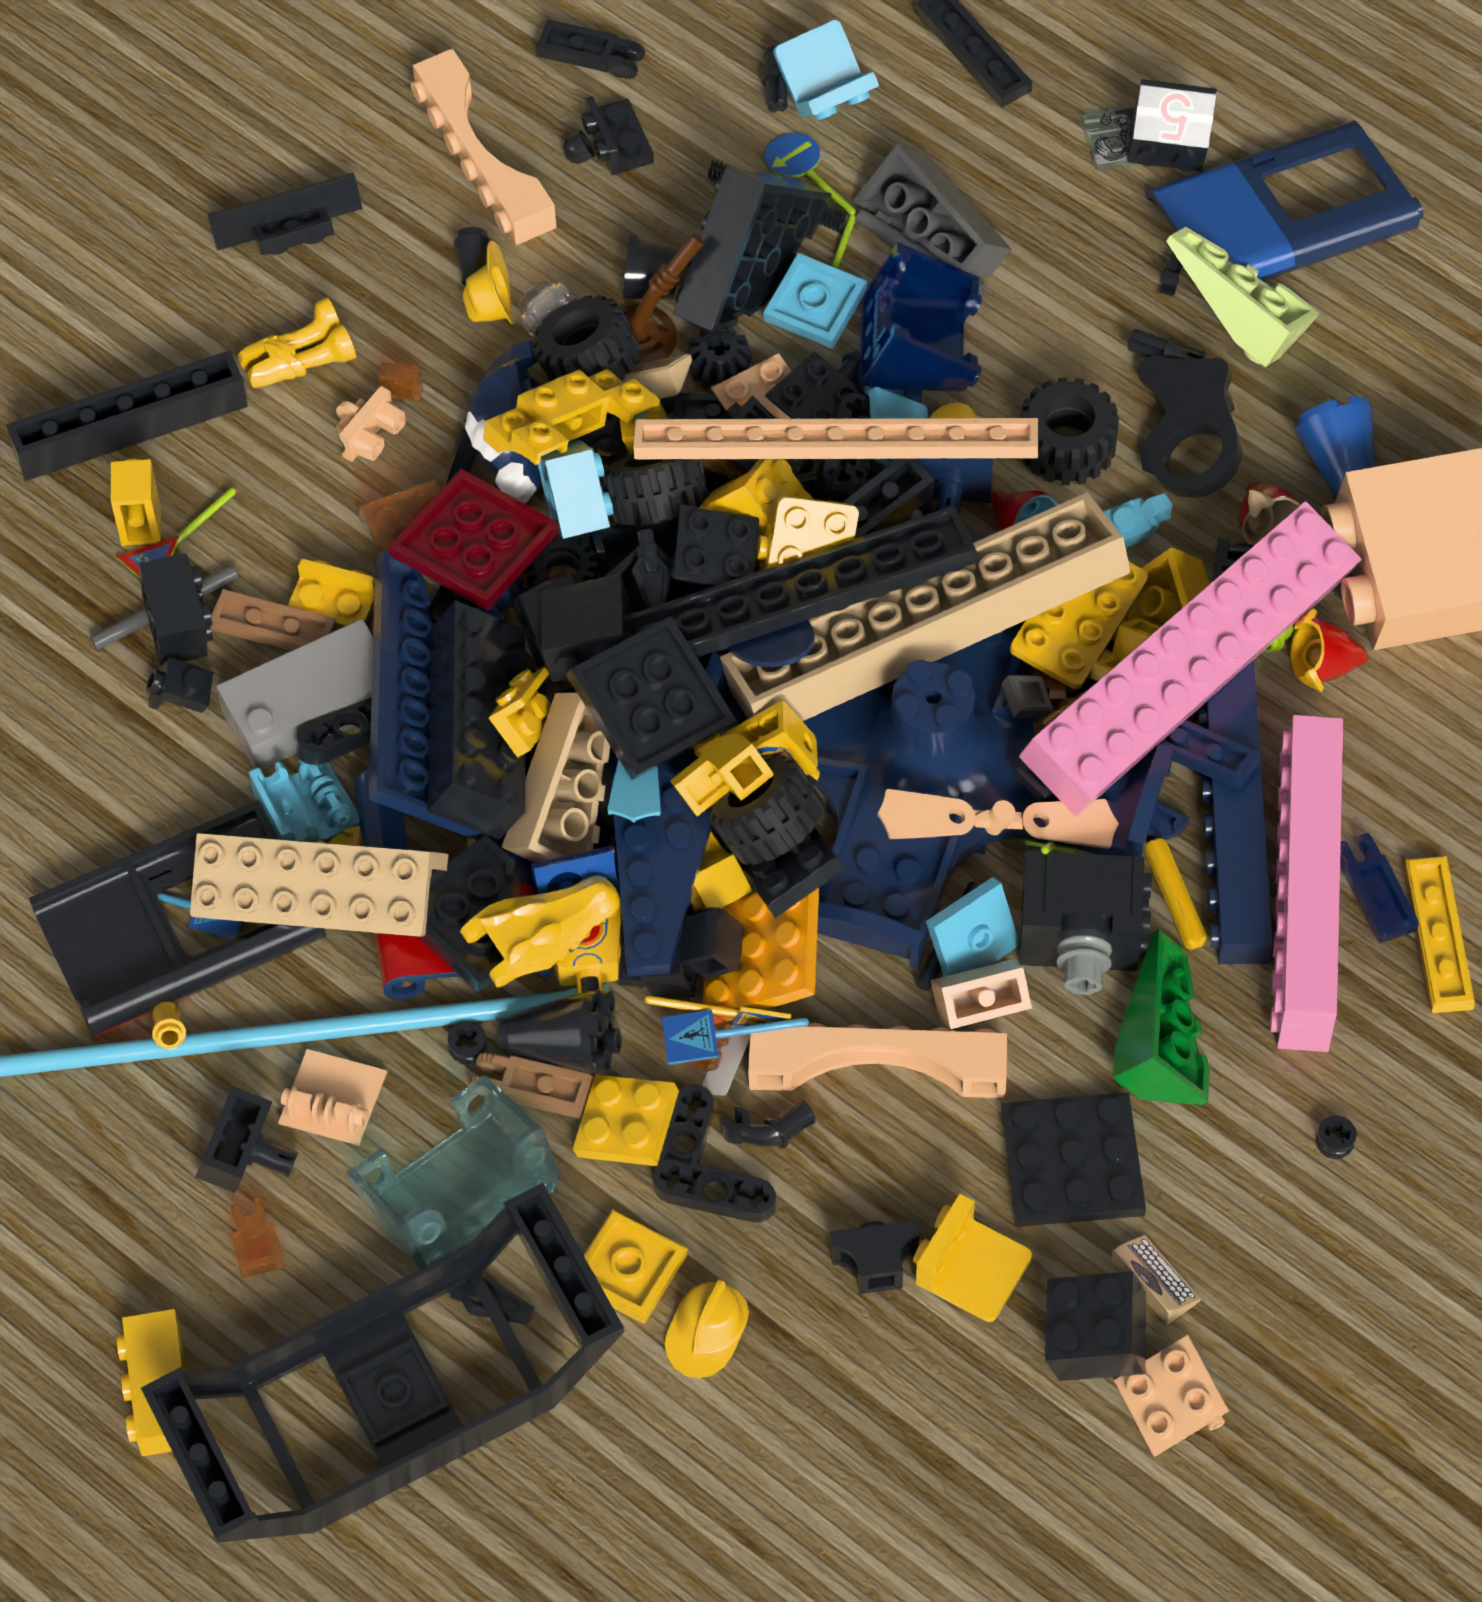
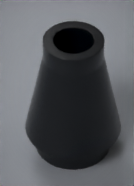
(471, 250)

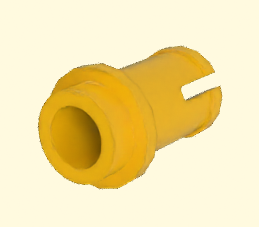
(168, 1029)

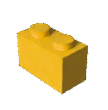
(135, 502)

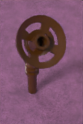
(660, 285)

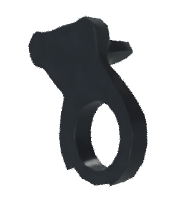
(1194, 403)

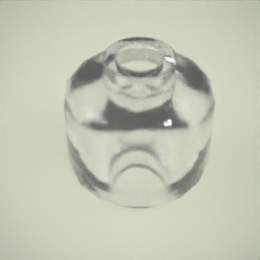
(542, 302)

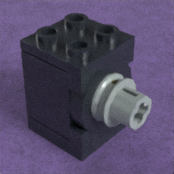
(1084, 915)

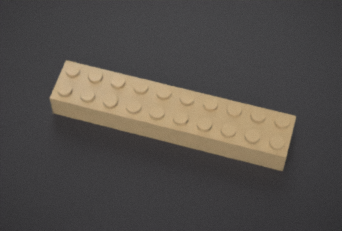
(875, 640)

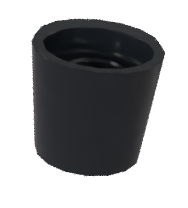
(642, 264)

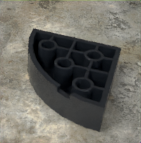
(748, 245)

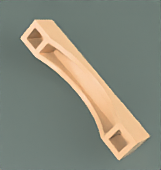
(516, 198)
(965, 1061)

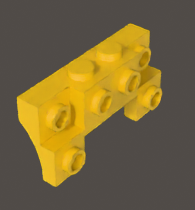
(564, 411)

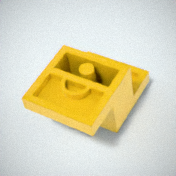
(757, 492)

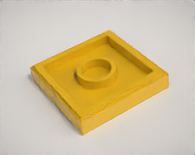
(633, 1264)

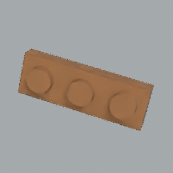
(268, 621)

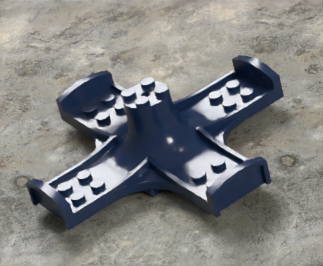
(943, 735)

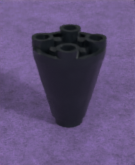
(566, 1032)

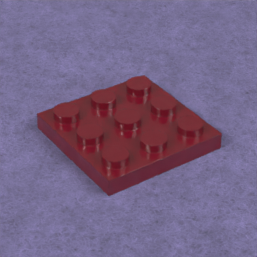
(474, 539)

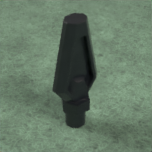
(651, 571)
(511, 1305)

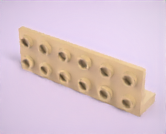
(313, 884)

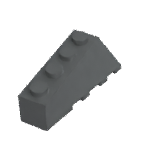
(930, 209)

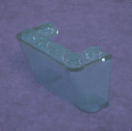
(462, 1181)

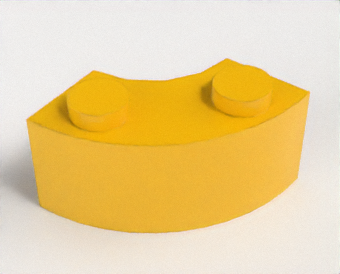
(719, 879)

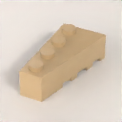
(562, 785)

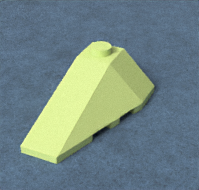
(1254, 313)

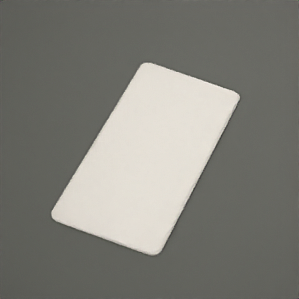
(719, 1081)

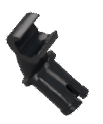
(773, 1131)

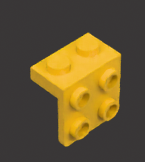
(970, 1262)

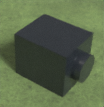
(712, 942)

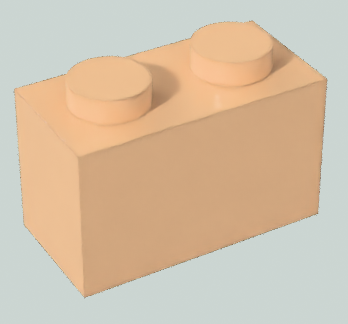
(981, 994)

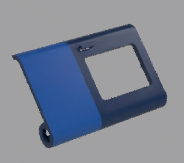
(1246, 220)

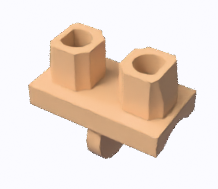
(363, 421)

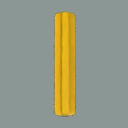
(1175, 893)

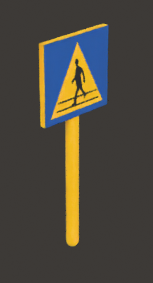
(742, 1016)

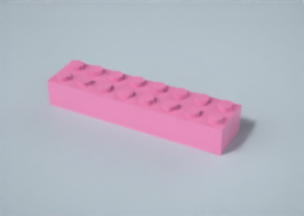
(1307, 884)

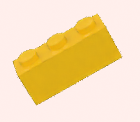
(152, 1350)

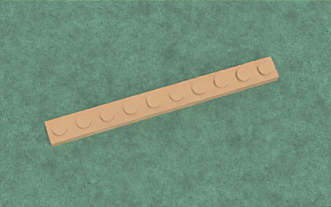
(836, 438)

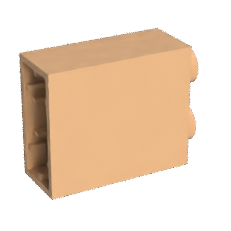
(1417, 546)

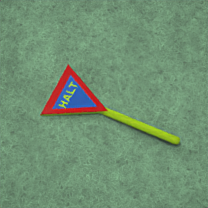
(167, 547)

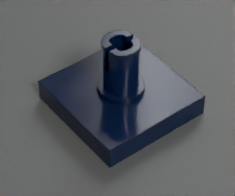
(960, 480)

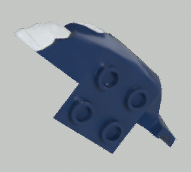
(493, 396)

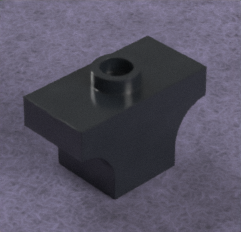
(875, 1253)

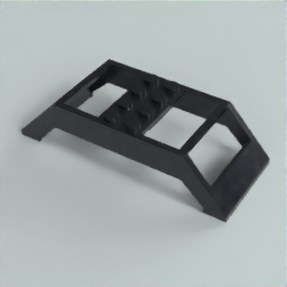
(389, 1377)

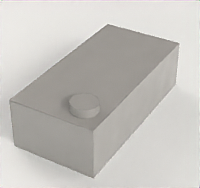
(297, 689)

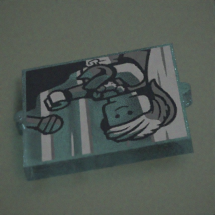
(1108, 137)

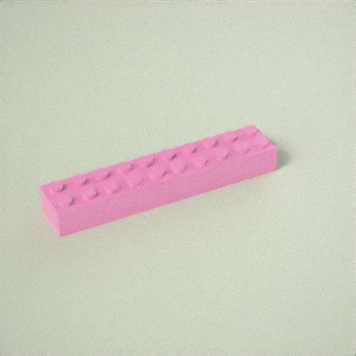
(1189, 659)

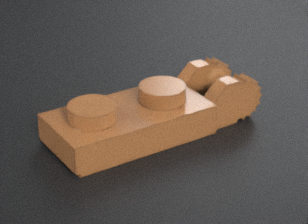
(538, 1084)

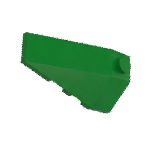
(1157, 1040)

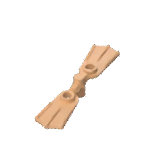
(927, 815)

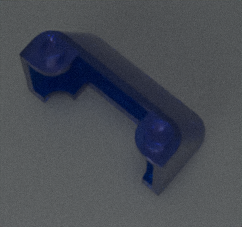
(916, 325)

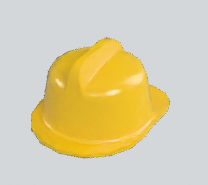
(488, 290)
(706, 1329)

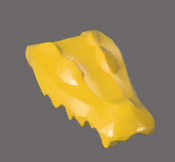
(542, 927)

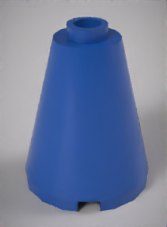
(1338, 438)

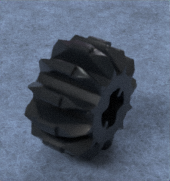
(718, 356)

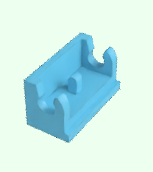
(284, 805)

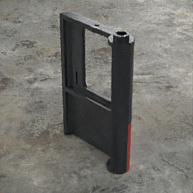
(119, 941)

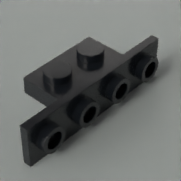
(287, 217)

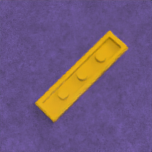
(1439, 935)

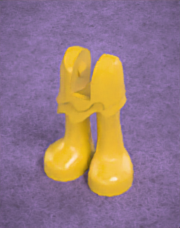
(275, 357)

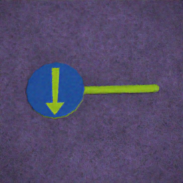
(796, 156)

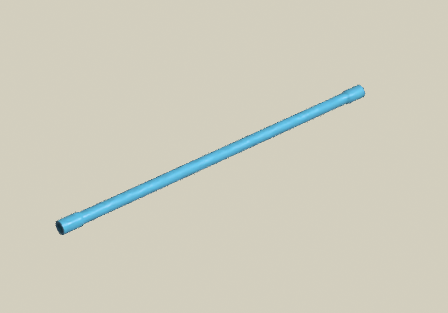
(277, 1034)

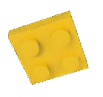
(626, 1120)

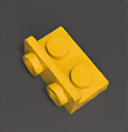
(334, 592)
(522, 711)

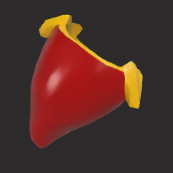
(1323, 651)

